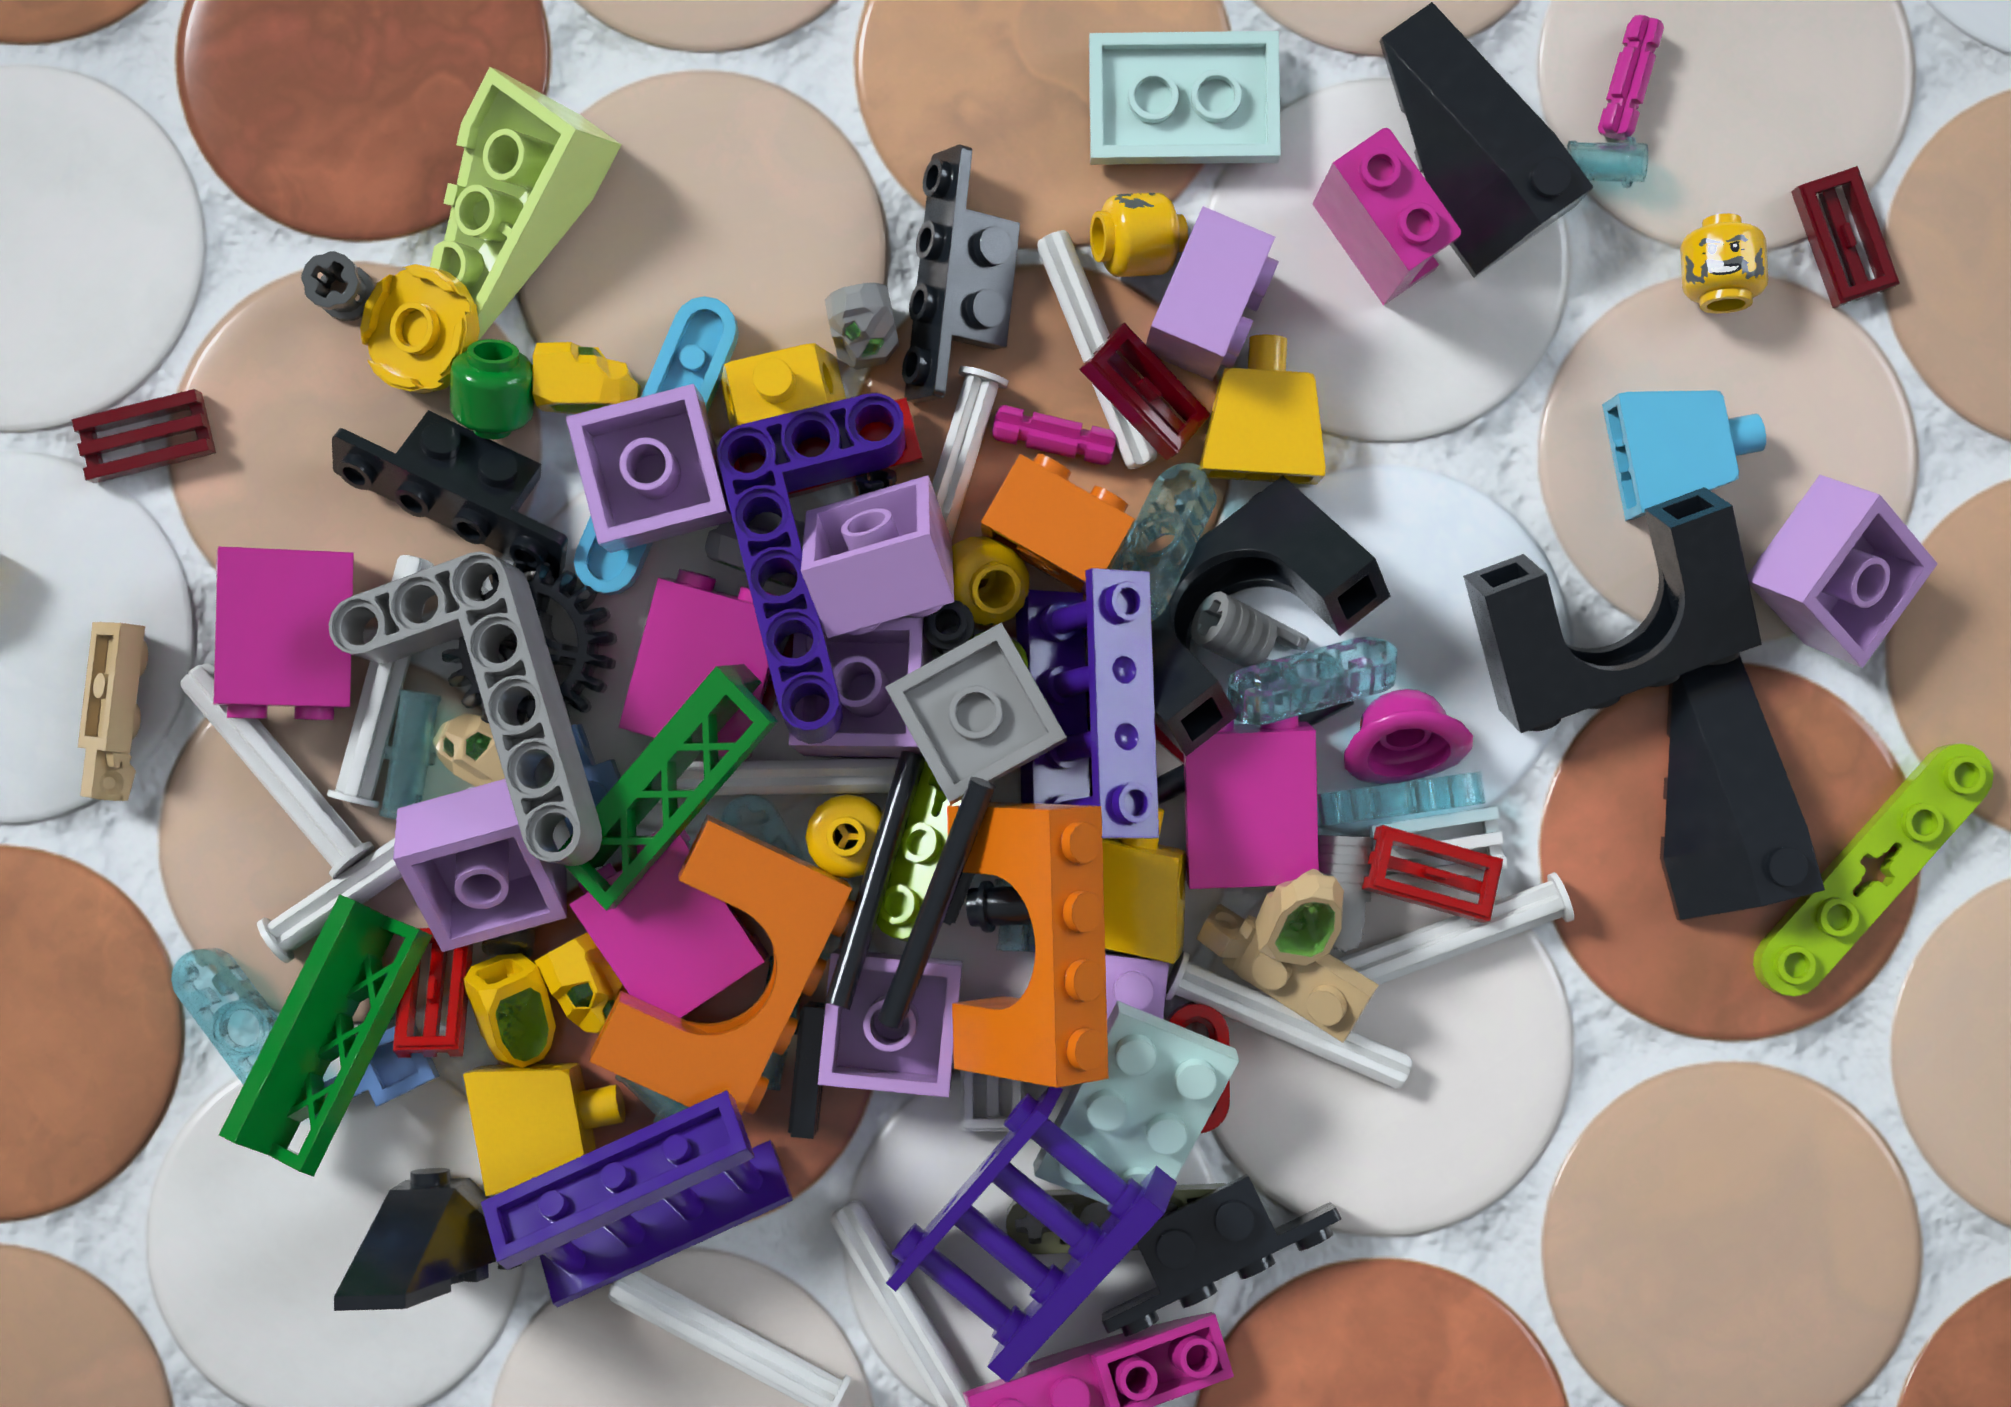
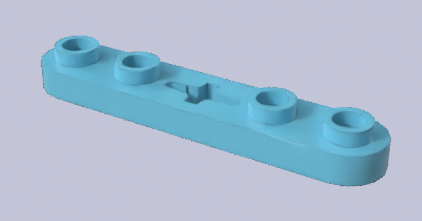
(692, 353)

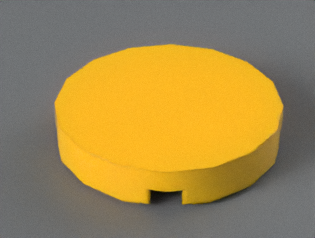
(418, 327)

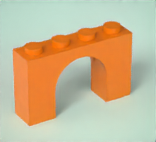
(798, 911)
(1060, 1021)

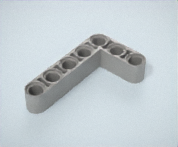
(501, 684)

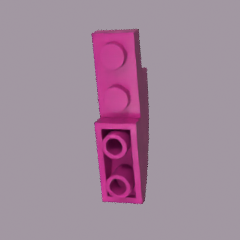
(1119, 1370)

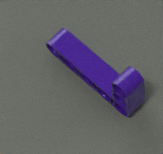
(781, 549)

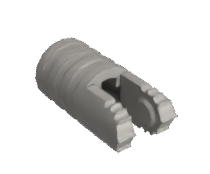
(1240, 631)
(1348, 862)

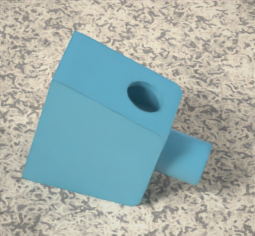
(1675, 444)

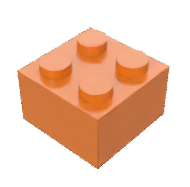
(1056, 522)

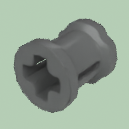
(337, 267)

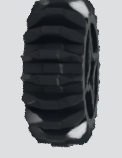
(582, 658)

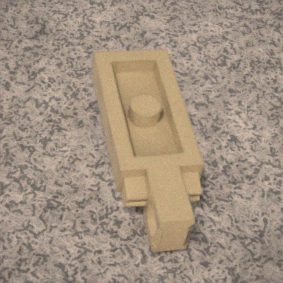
(110, 709)
(1321, 992)

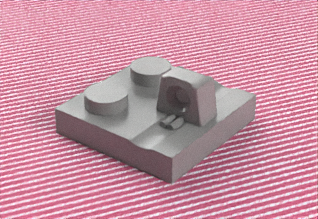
(976, 712)

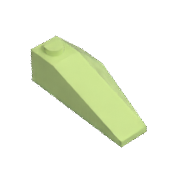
(518, 188)

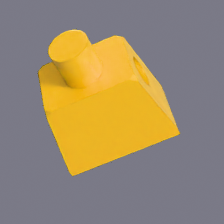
(780, 383)
(1265, 420)
(1144, 897)
(534, 1119)

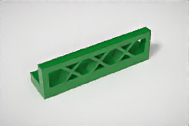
(656, 776)
(319, 1028)

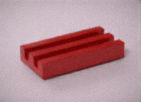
(1382, 861)
(431, 1042)

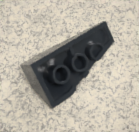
(1478, 141)
(1729, 806)
(419, 1244)

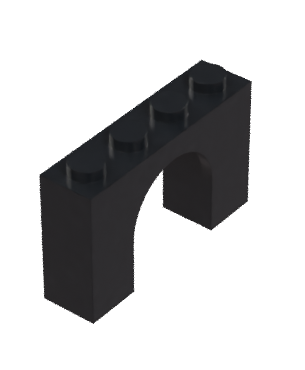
(1268, 542)
(1696, 620)

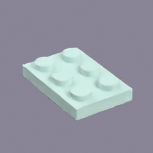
(1184, 97)
(1150, 1106)

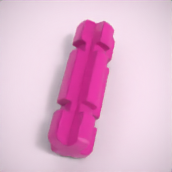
(1631, 77)
(1053, 435)

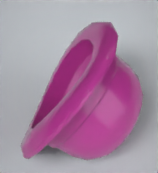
(1405, 739)

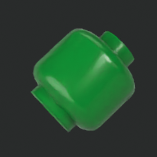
(492, 389)

